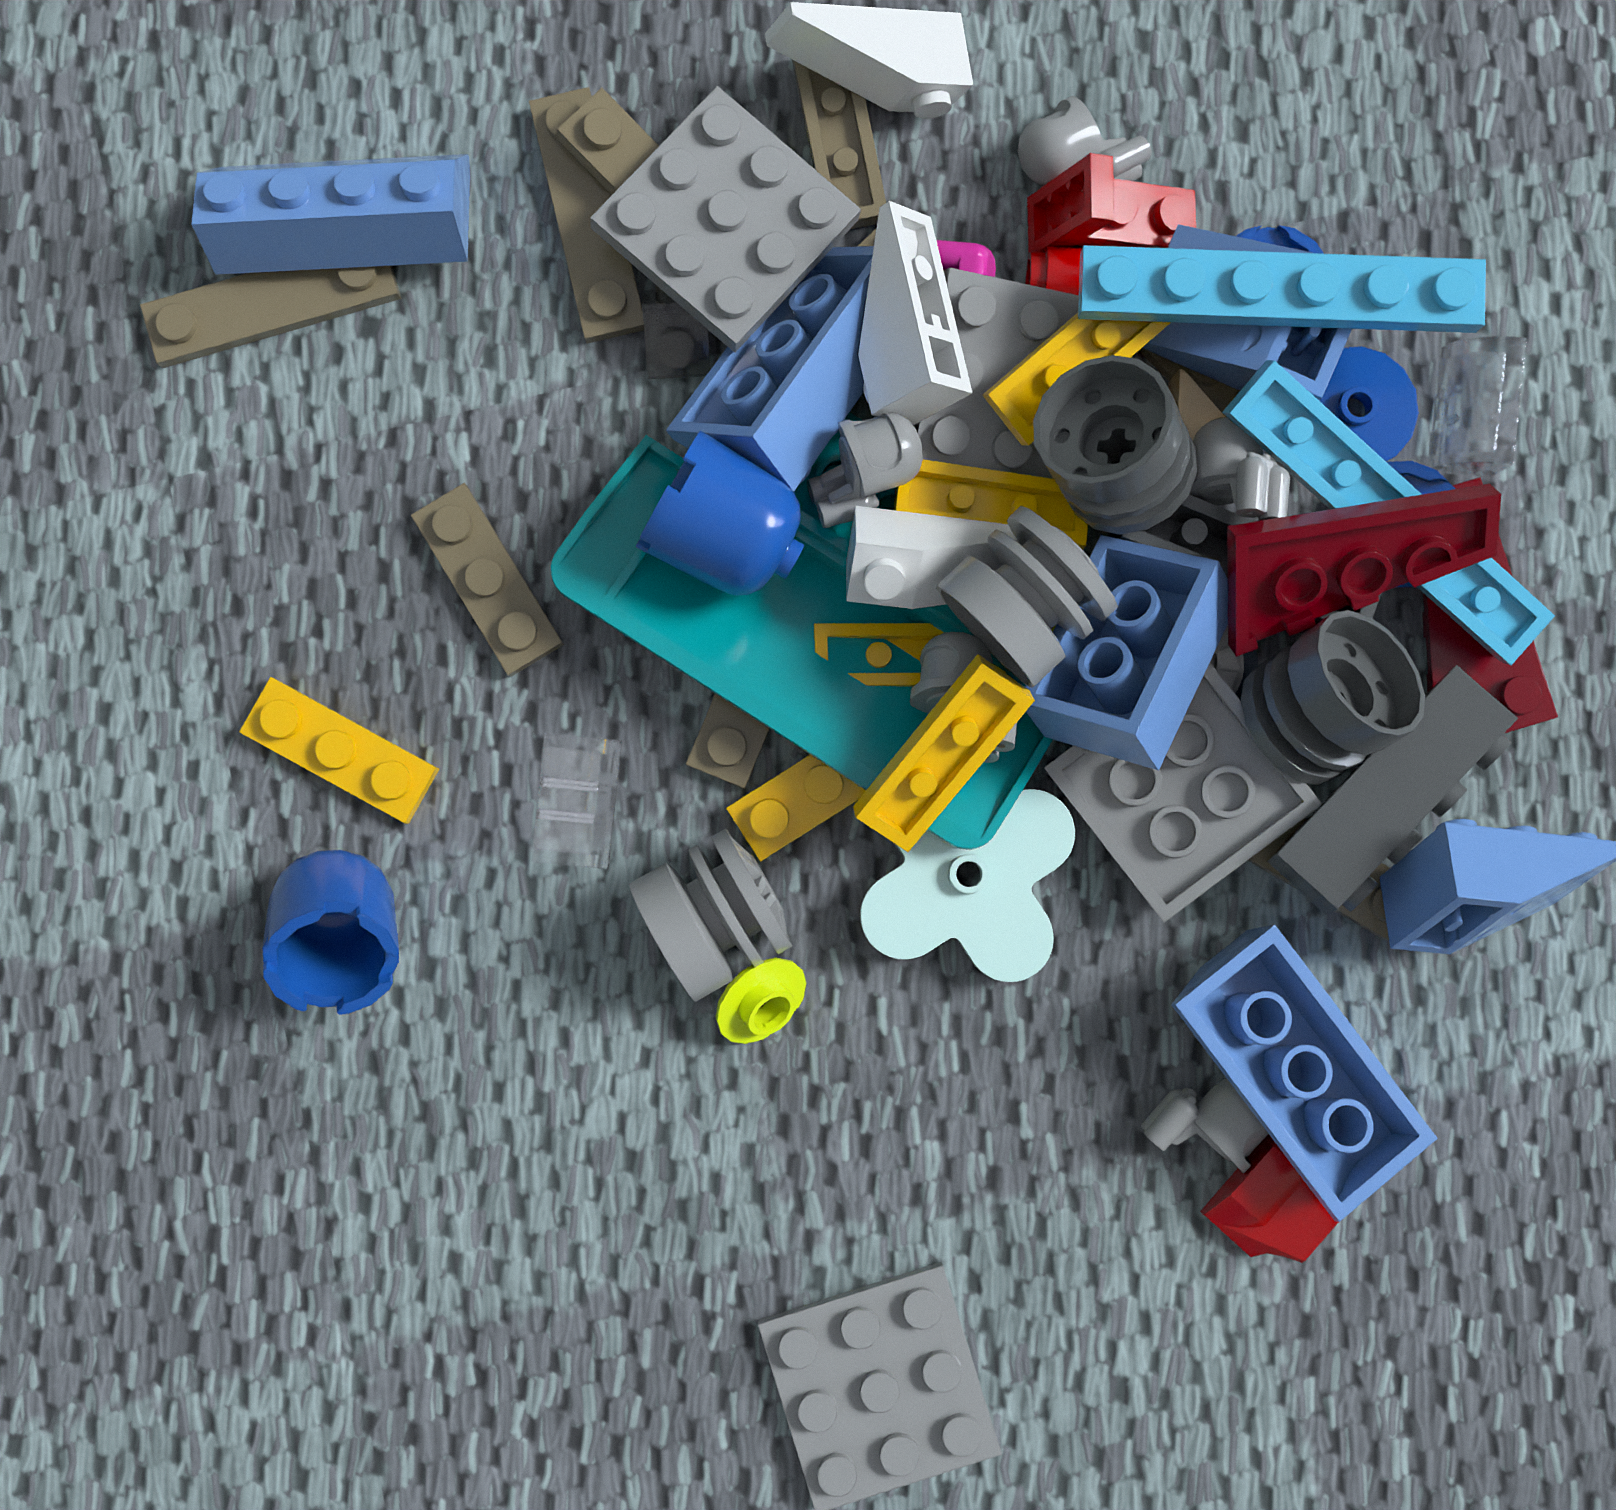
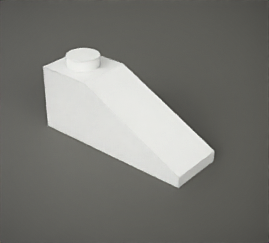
(883, 54)
(909, 328)
(905, 555)

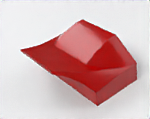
(1270, 1208)

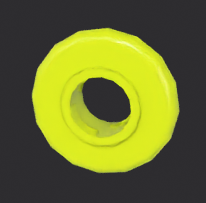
(739, 1008)

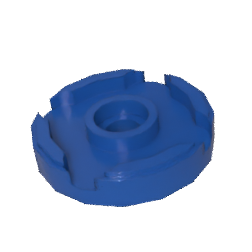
(1384, 392)

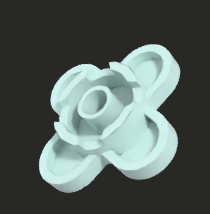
(996, 917)

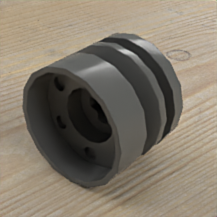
(1116, 444)
(1333, 698)

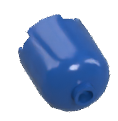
(724, 521)
(330, 933)

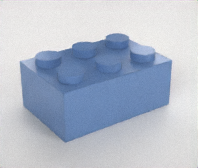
(1141, 665)

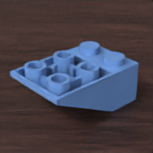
(1237, 351)
(1481, 880)

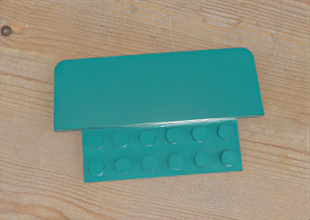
(763, 645)

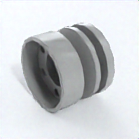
(1028, 595)
(710, 915)

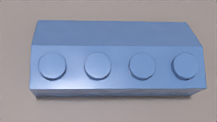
(333, 214)
(792, 377)
(1302, 1069)

